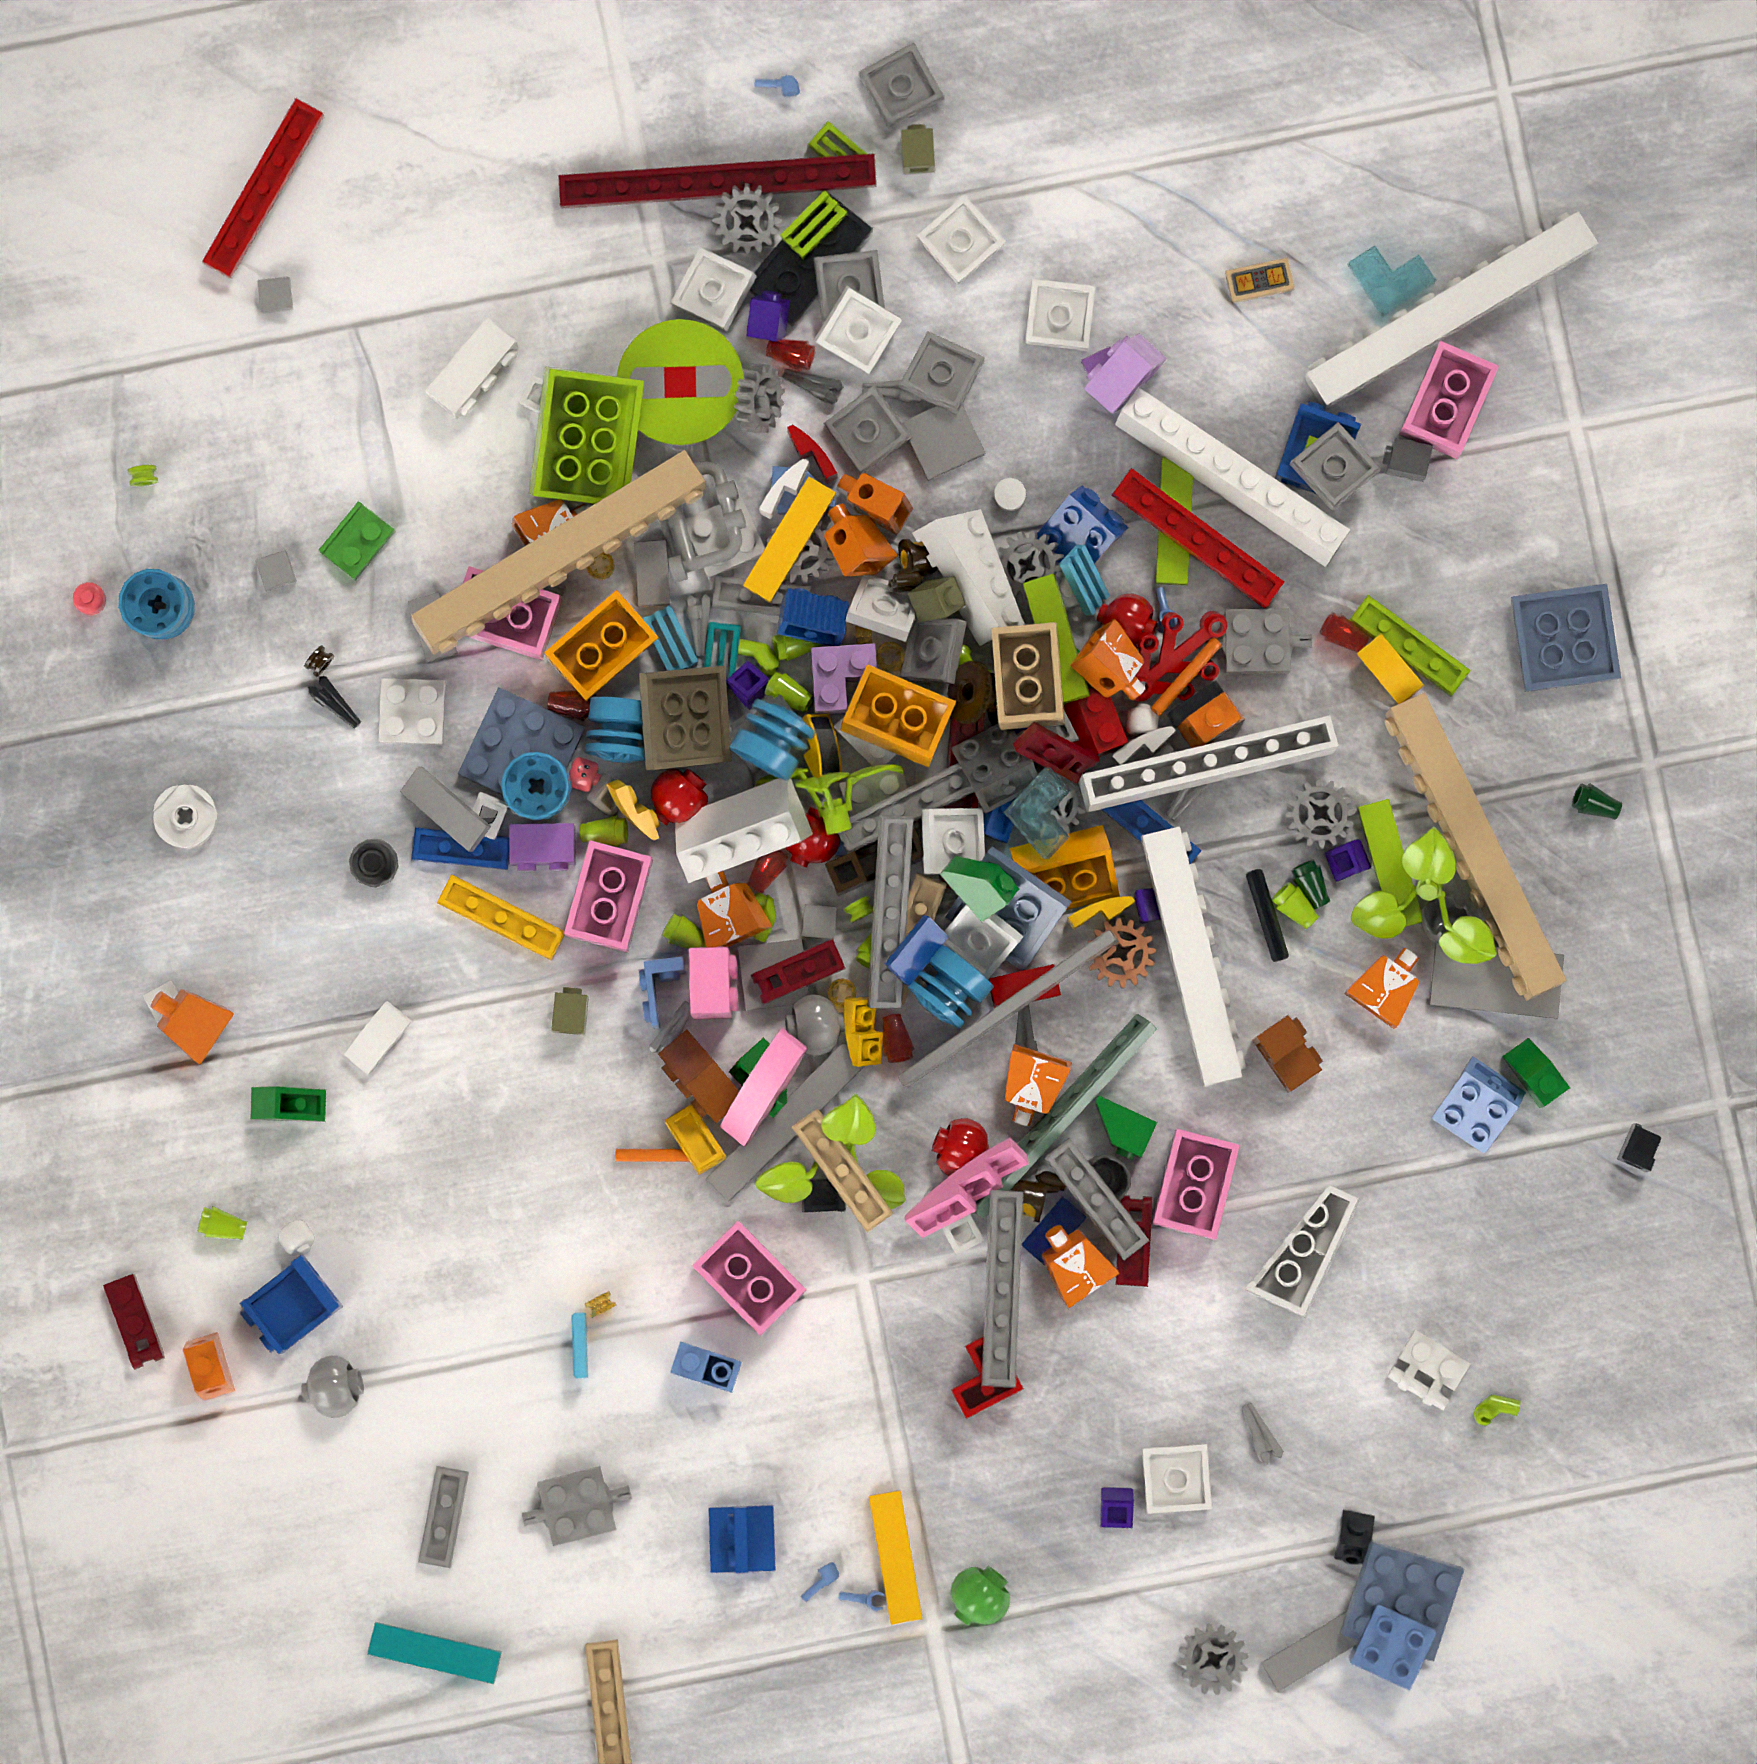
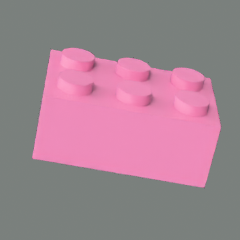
(1449, 399)
(526, 627)
(608, 896)
(711, 983)
(1195, 1184)
(749, 1278)

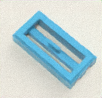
(1087, 576)
(658, 615)
(579, 1344)

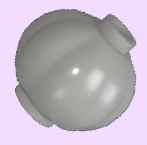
(815, 1024)
(333, 1386)

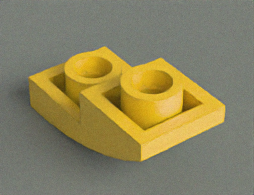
(1390, 669)
(638, 815)
(861, 1037)

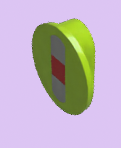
(687, 380)

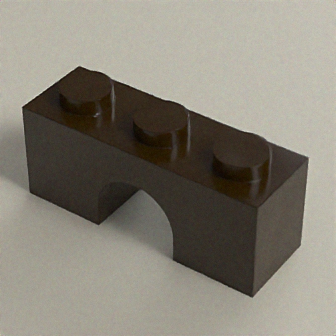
(860, 867)

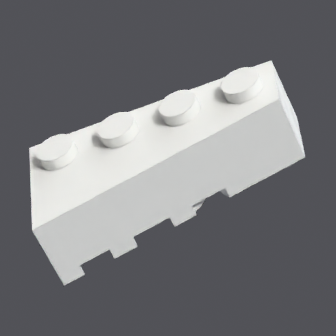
(965, 549)
(1302, 1261)

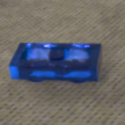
(1061, 1214)

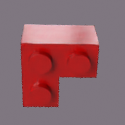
(973, 1396)

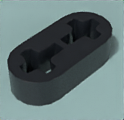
(1194, 703)

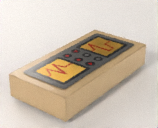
(1259, 280)

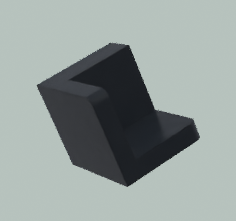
(1639, 1148)

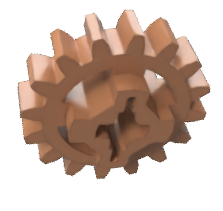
(1127, 966)

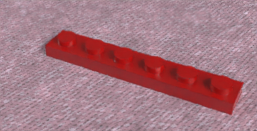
(263, 188)
(1197, 538)

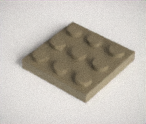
(685, 717)

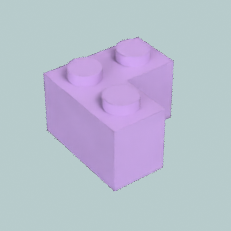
(1129, 366)
(835, 667)

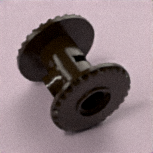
(974, 693)

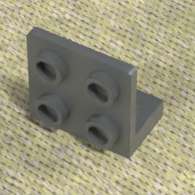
(994, 766)

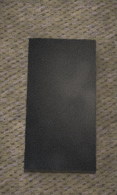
(795, 277)

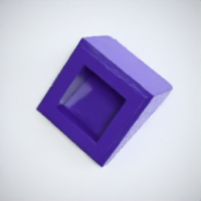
(748, 684)
(1347, 860)
(1146, 905)
(1117, 1507)

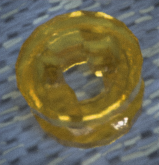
(609, 569)
(863, 635)
(885, 647)
(835, 986)
(600, 1304)

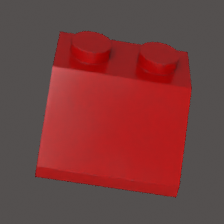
(1096, 723)

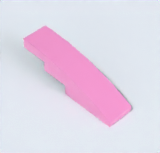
(763, 1087)
(960, 1191)

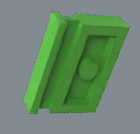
(356, 540)

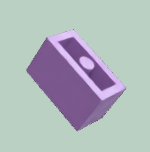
(542, 845)

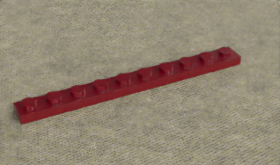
(715, 179)

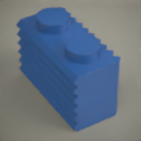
(813, 617)

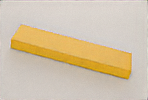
(789, 539)
(501, 917)
(895, 1557)

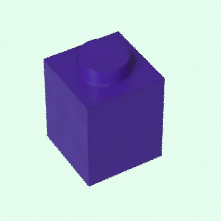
(768, 316)

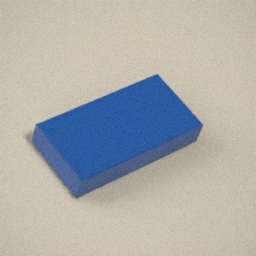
(916, 950)

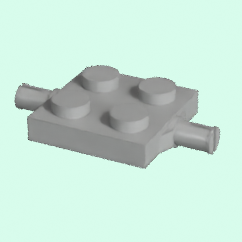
(1259, 641)
(576, 1505)

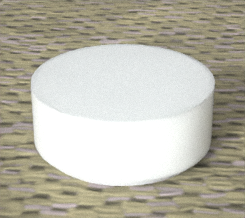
(1009, 494)

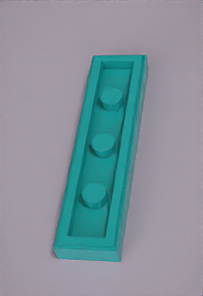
(434, 1652)

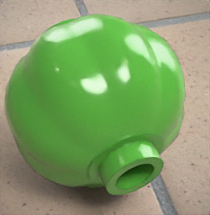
(980, 1596)

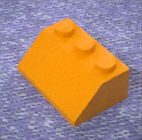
(601, 645)
(897, 715)
(1077, 870)

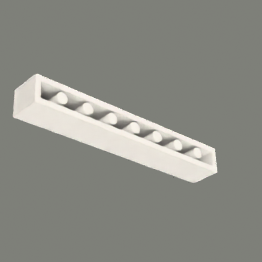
(1232, 477)
(1208, 763)
(1192, 957)

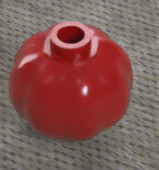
(1132, 614)
(678, 795)
(817, 847)
(959, 1144)

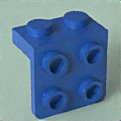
(1083, 522)

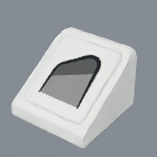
(492, 811)

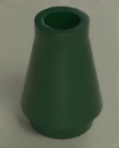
(1595, 802)
(1311, 882)

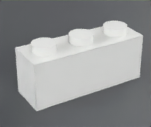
(473, 369)

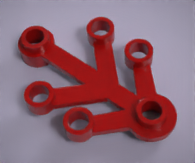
(1172, 658)

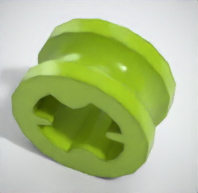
(142, 475)
(859, 909)

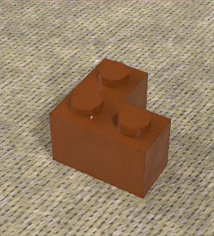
(1287, 1054)
(698, 1076)

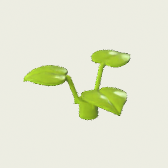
(833, 810)
(1432, 864)
(847, 1123)

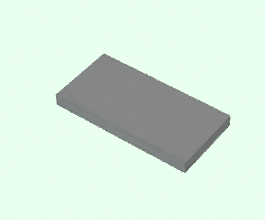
(1487, 988)

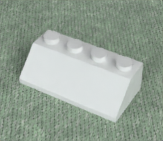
(741, 829)

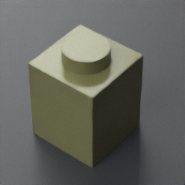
(917, 149)
(936, 599)
(570, 1012)

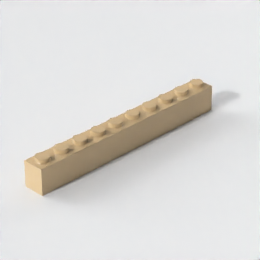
(558, 553)
(1474, 846)

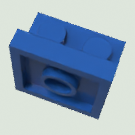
(742, 1539)

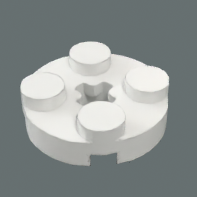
(185, 797)

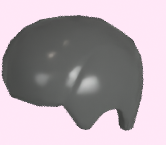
(373, 862)
(1432, 917)
(1113, 1173)

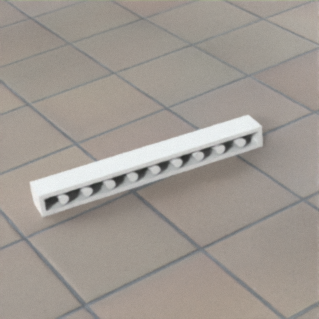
(1451, 310)

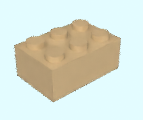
(1028, 675)

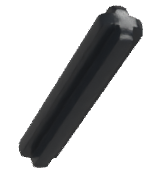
(1267, 915)

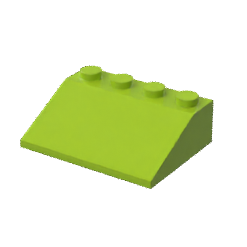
(585, 435)

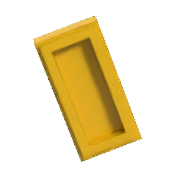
(695, 1139)

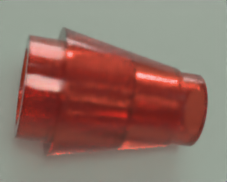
(793, 353)
(1342, 632)
(569, 704)
(767, 869)
(896, 1040)

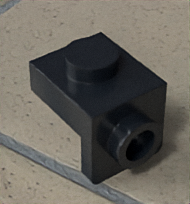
(823, 1198)
(1354, 1537)

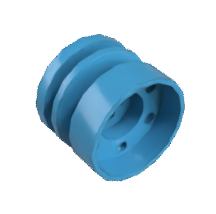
(153, 586)
(620, 729)
(772, 739)
(517, 785)
(950, 987)

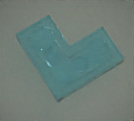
(1387, 287)
(1032, 812)

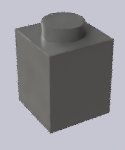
(1407, 459)

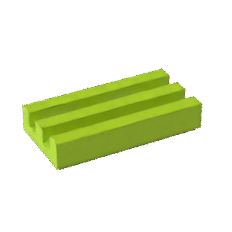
(820, 136)
(794, 243)

